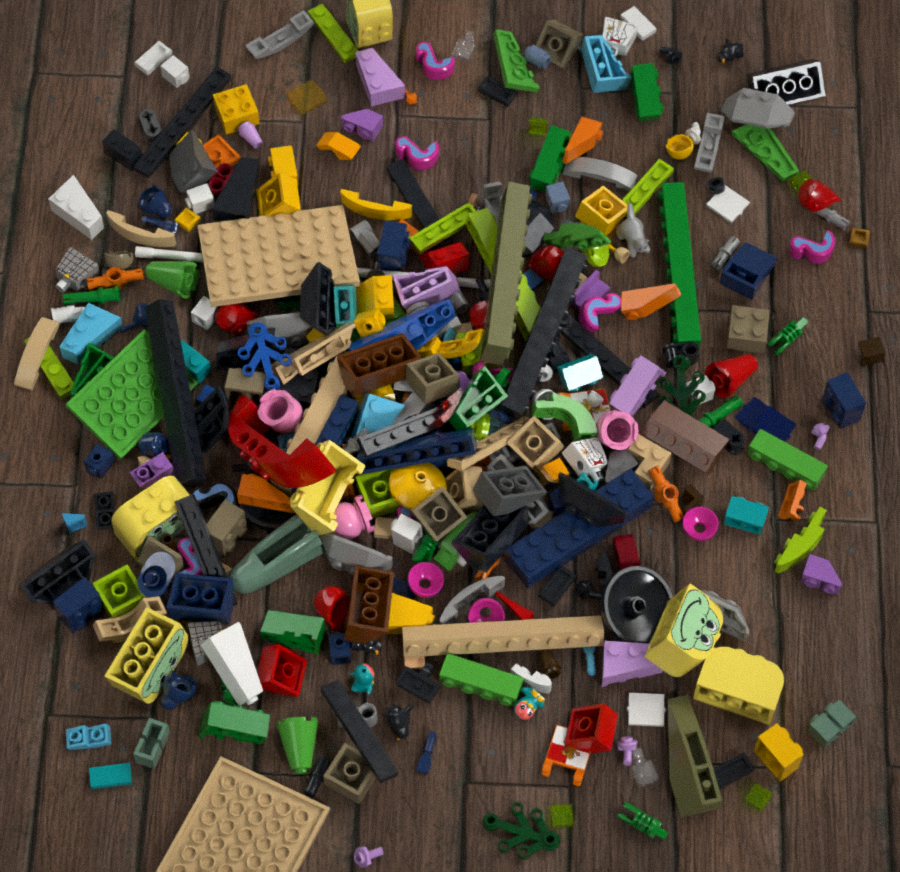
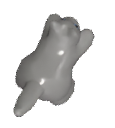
(632, 231)

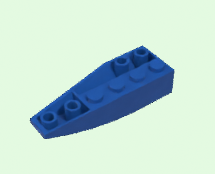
(417, 326)

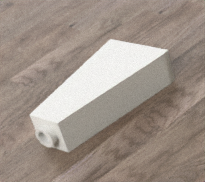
(234, 663)

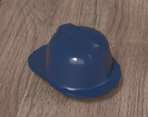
(156, 574)

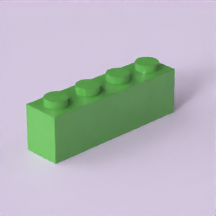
(786, 459)
(481, 680)

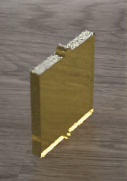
(307, 97)

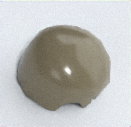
(119, 259)

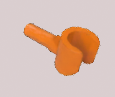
(410, 98)

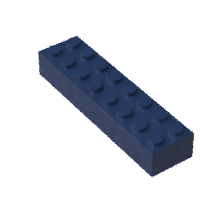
(569, 536)

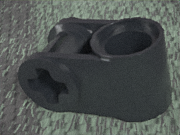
(680, 349)
(726, 429)

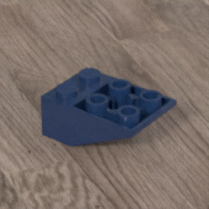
(747, 270)

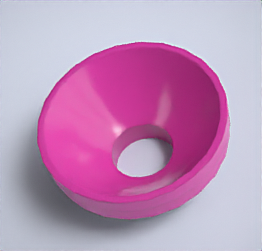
(701, 516)
(428, 572)
(496, 615)

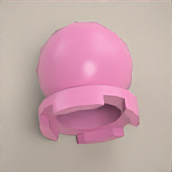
(280, 411)
(617, 429)
(352, 519)

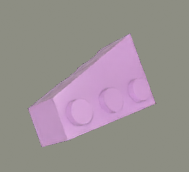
(378, 79)
(426, 286)
(636, 385)
(625, 662)

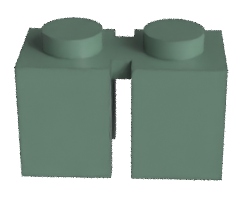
(834, 721)
(155, 736)

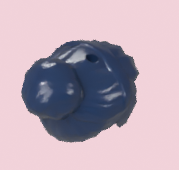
(154, 202)
(177, 690)

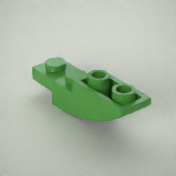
(577, 235)

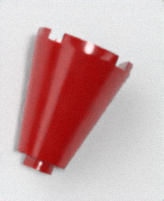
(730, 373)

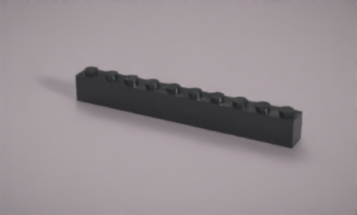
(542, 334)
(175, 393)

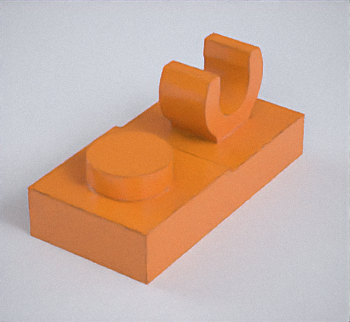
(791, 501)

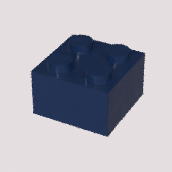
(393, 246)
(843, 400)
(78, 605)

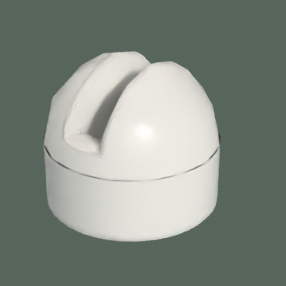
(595, 399)

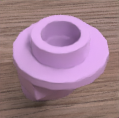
(820, 431)
(627, 744)
(363, 857)

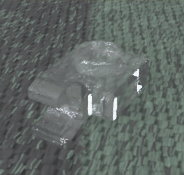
(464, 48)
(643, 771)

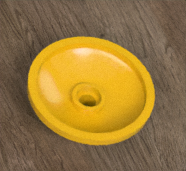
(409, 489)

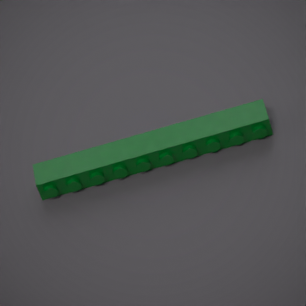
(679, 262)

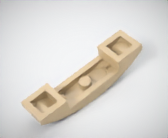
(160, 238)
(34, 353)

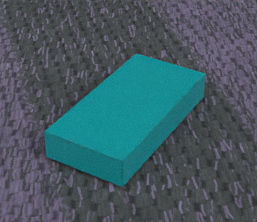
(110, 776)

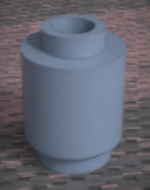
(537, 56)

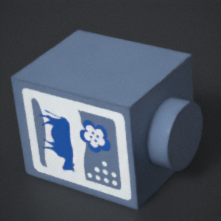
(557, 197)

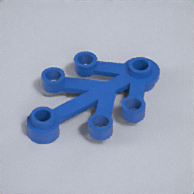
(263, 353)

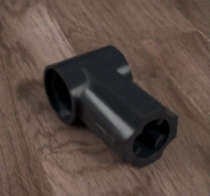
(557, 356)

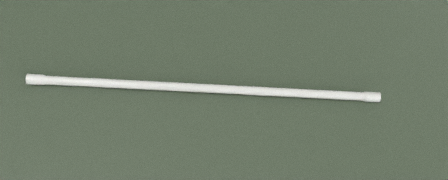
(149, 252)

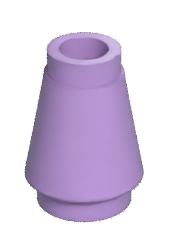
(250, 134)

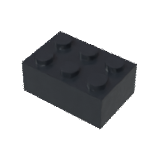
(303, 386)

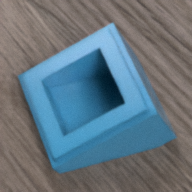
(74, 521)

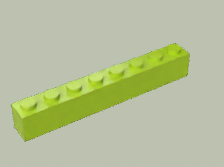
(483, 231)

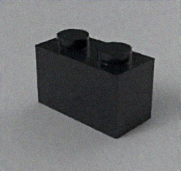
(122, 149)

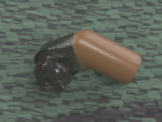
(473, 200)

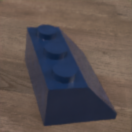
(201, 598)

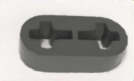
(148, 125)

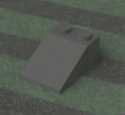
(190, 163)
(508, 489)

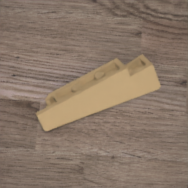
(314, 353)

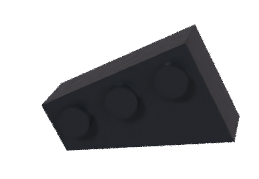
(228, 353)

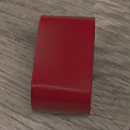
(219, 179)
(625, 551)

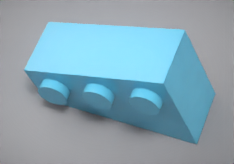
(602, 66)
(91, 327)
(375, 414)

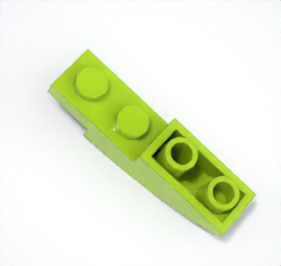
(801, 545)

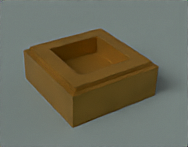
(859, 238)

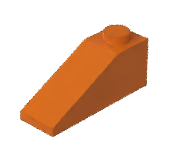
(583, 139)
(644, 301)
(260, 493)

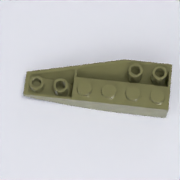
(689, 762)

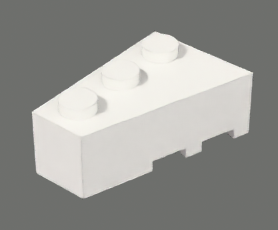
(76, 208)

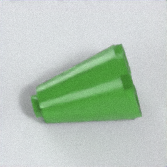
(175, 276)
(298, 742)

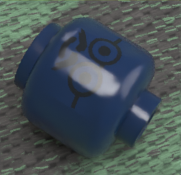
(153, 444)

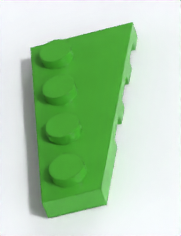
(512, 63)
(767, 149)

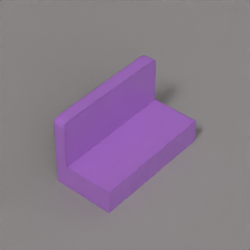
(589, 289)

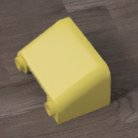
(318, 501)

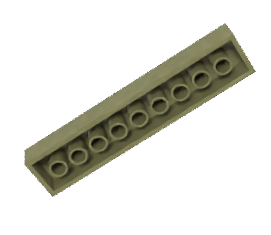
(506, 274)

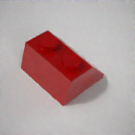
(453, 256)
(281, 670)
(591, 728)

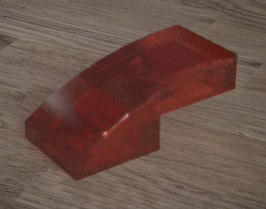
(449, 407)

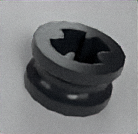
(716, 185)

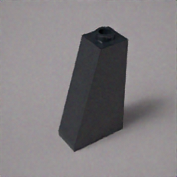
(239, 192)

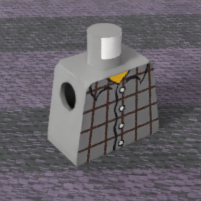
(75, 270)
(199, 634)

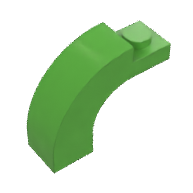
(570, 412)
(448, 555)

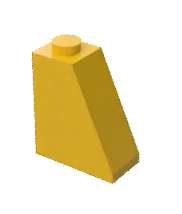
(408, 613)

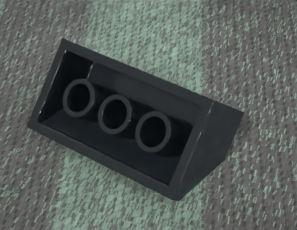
(791, 82)
(489, 537)

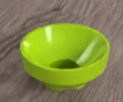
(597, 256)
(481, 427)

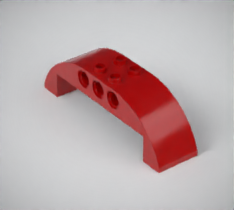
(299, 469)

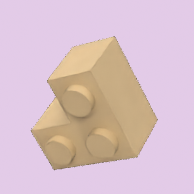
(648, 456)

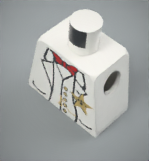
(619, 35)
(587, 457)

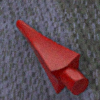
(519, 611)

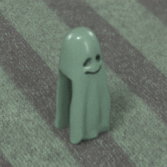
(284, 542)

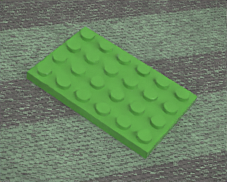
(123, 398)

